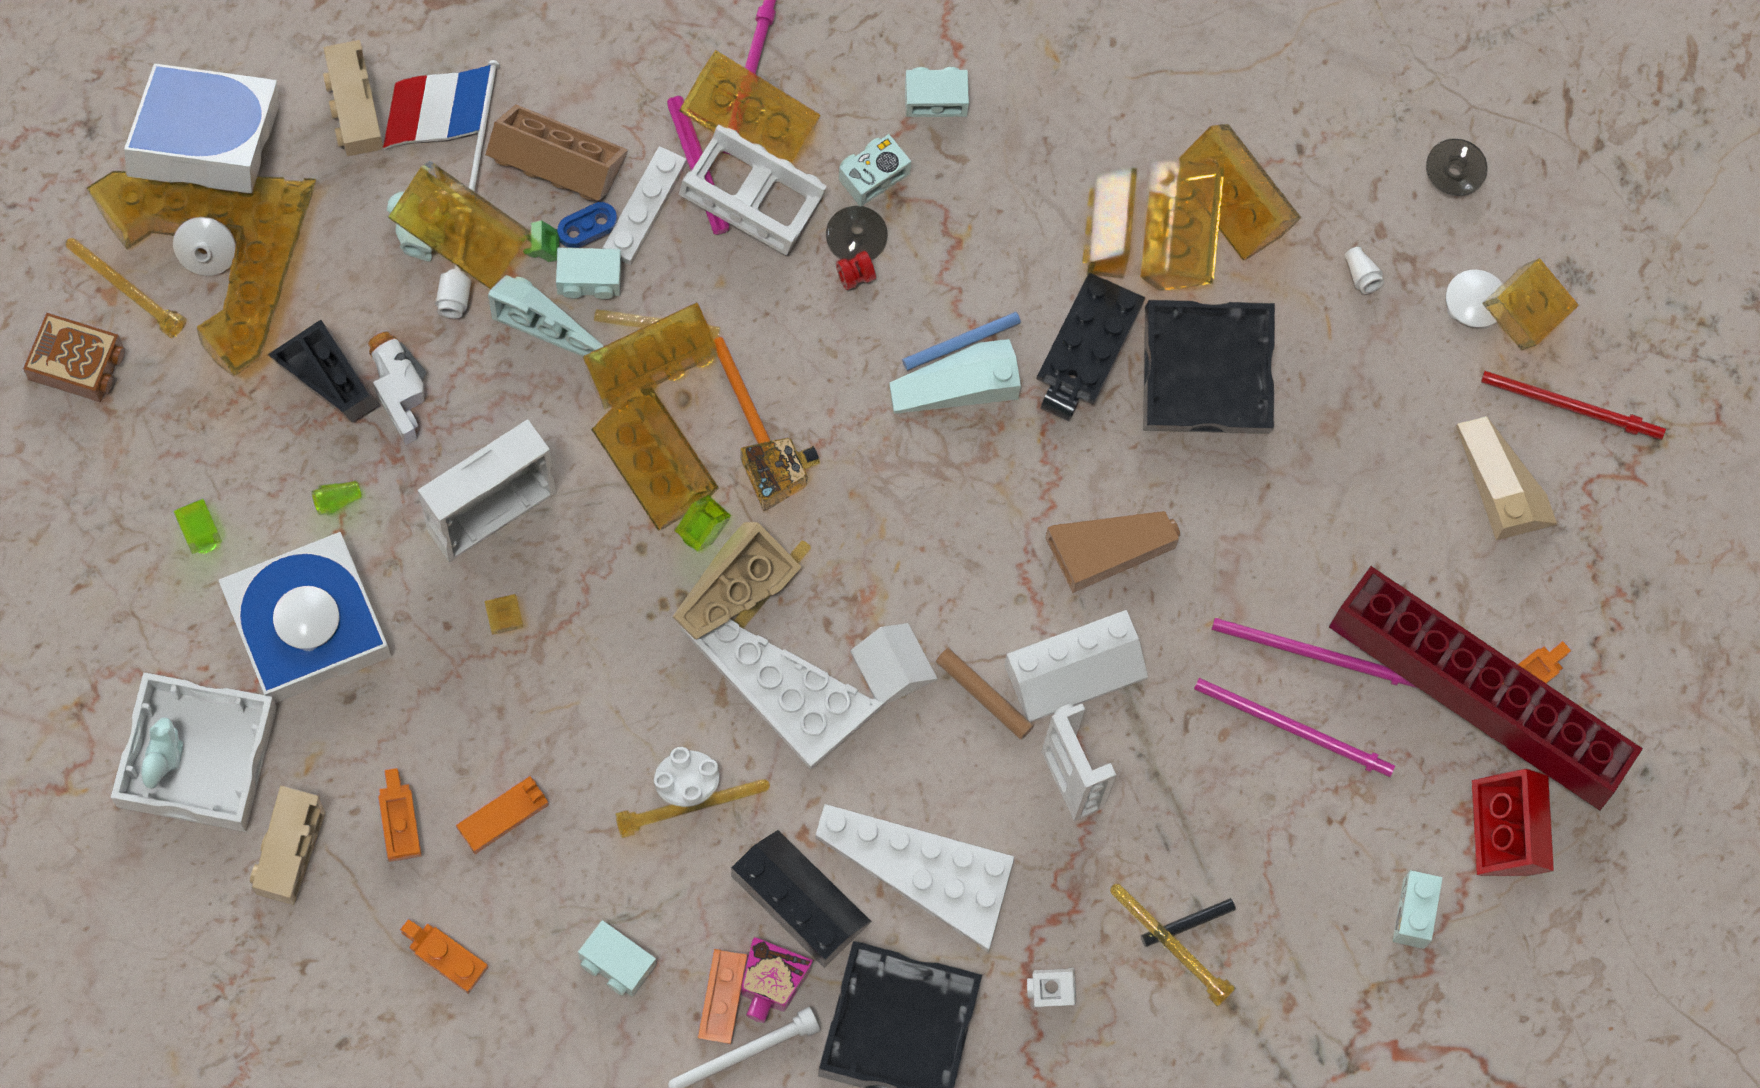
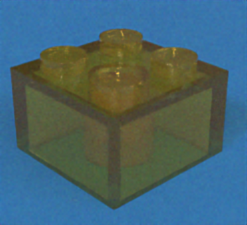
(1530, 304)

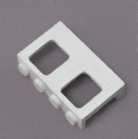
(742, 209)
(1080, 786)

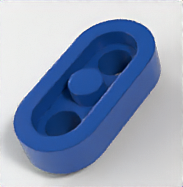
(585, 224)

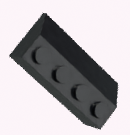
(799, 897)

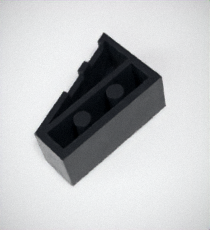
(325, 369)

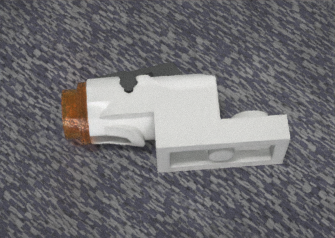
(399, 382)

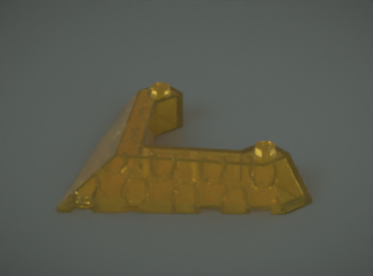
(265, 235)

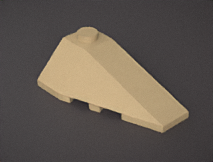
(1506, 487)
(738, 577)

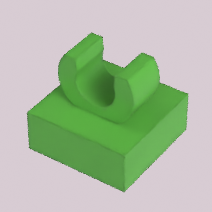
(543, 241)

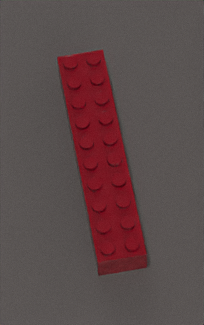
(1469, 681)

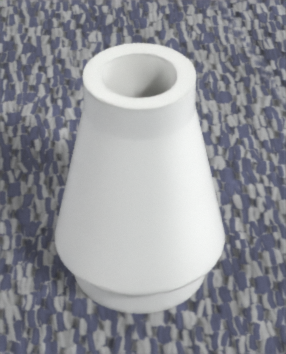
(1364, 272)

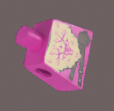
(772, 978)

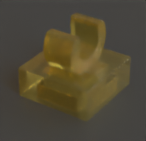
(503, 614)

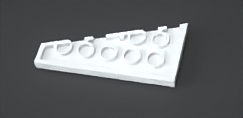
(790, 694)
(934, 872)

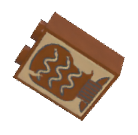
(74, 357)

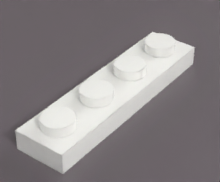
(645, 204)

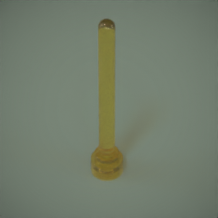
(169, 321)
(631, 822)
(1216, 987)

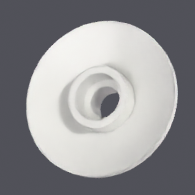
(204, 234)

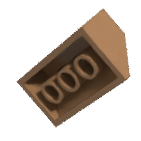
(555, 152)

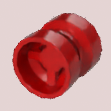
(855, 270)

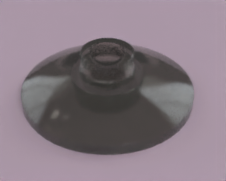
(1457, 155)
(847, 244)

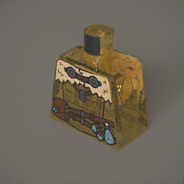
(777, 469)

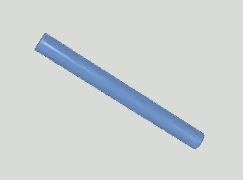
(961, 341)

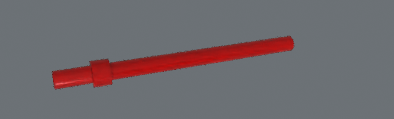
(1632, 423)

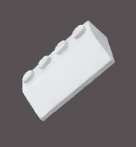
(1076, 666)

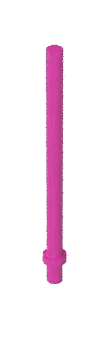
(1308, 651)
(1371, 761)

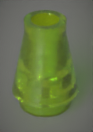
(332, 497)

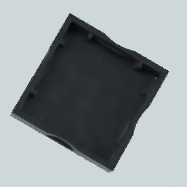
(1208, 367)
(898, 1021)

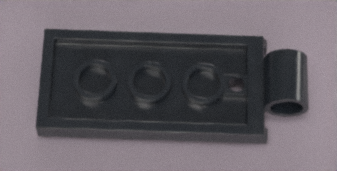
(1088, 344)

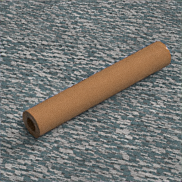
(984, 693)

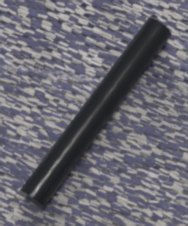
(1192, 920)

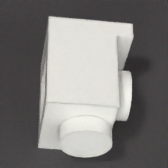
(1063, 996)

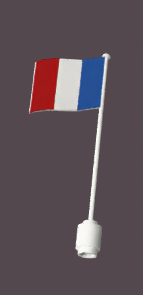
(441, 110)

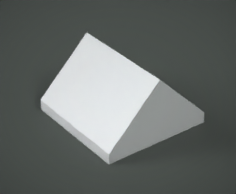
(893, 663)

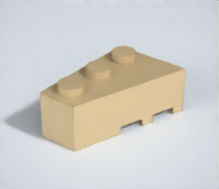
(352, 99)
(287, 845)

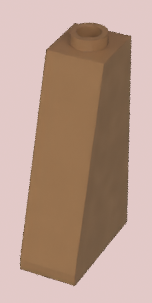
(1108, 546)

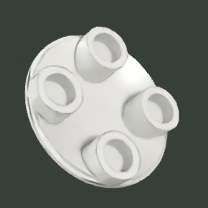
(1466, 296)
(306, 617)
(686, 777)

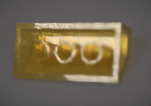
(750, 106)
(1251, 204)
(460, 224)
(1182, 224)
(651, 355)
(653, 456)

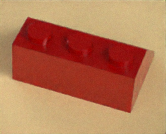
(1512, 824)

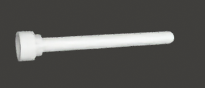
(802, 1024)

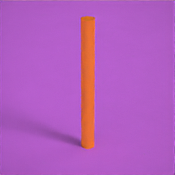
(741, 391)

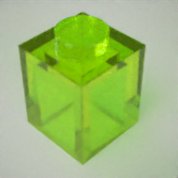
(702, 523)
(198, 527)

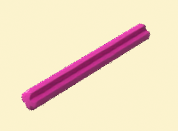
(693, 152)

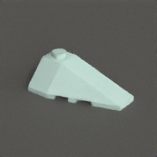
(530, 311)
(968, 377)

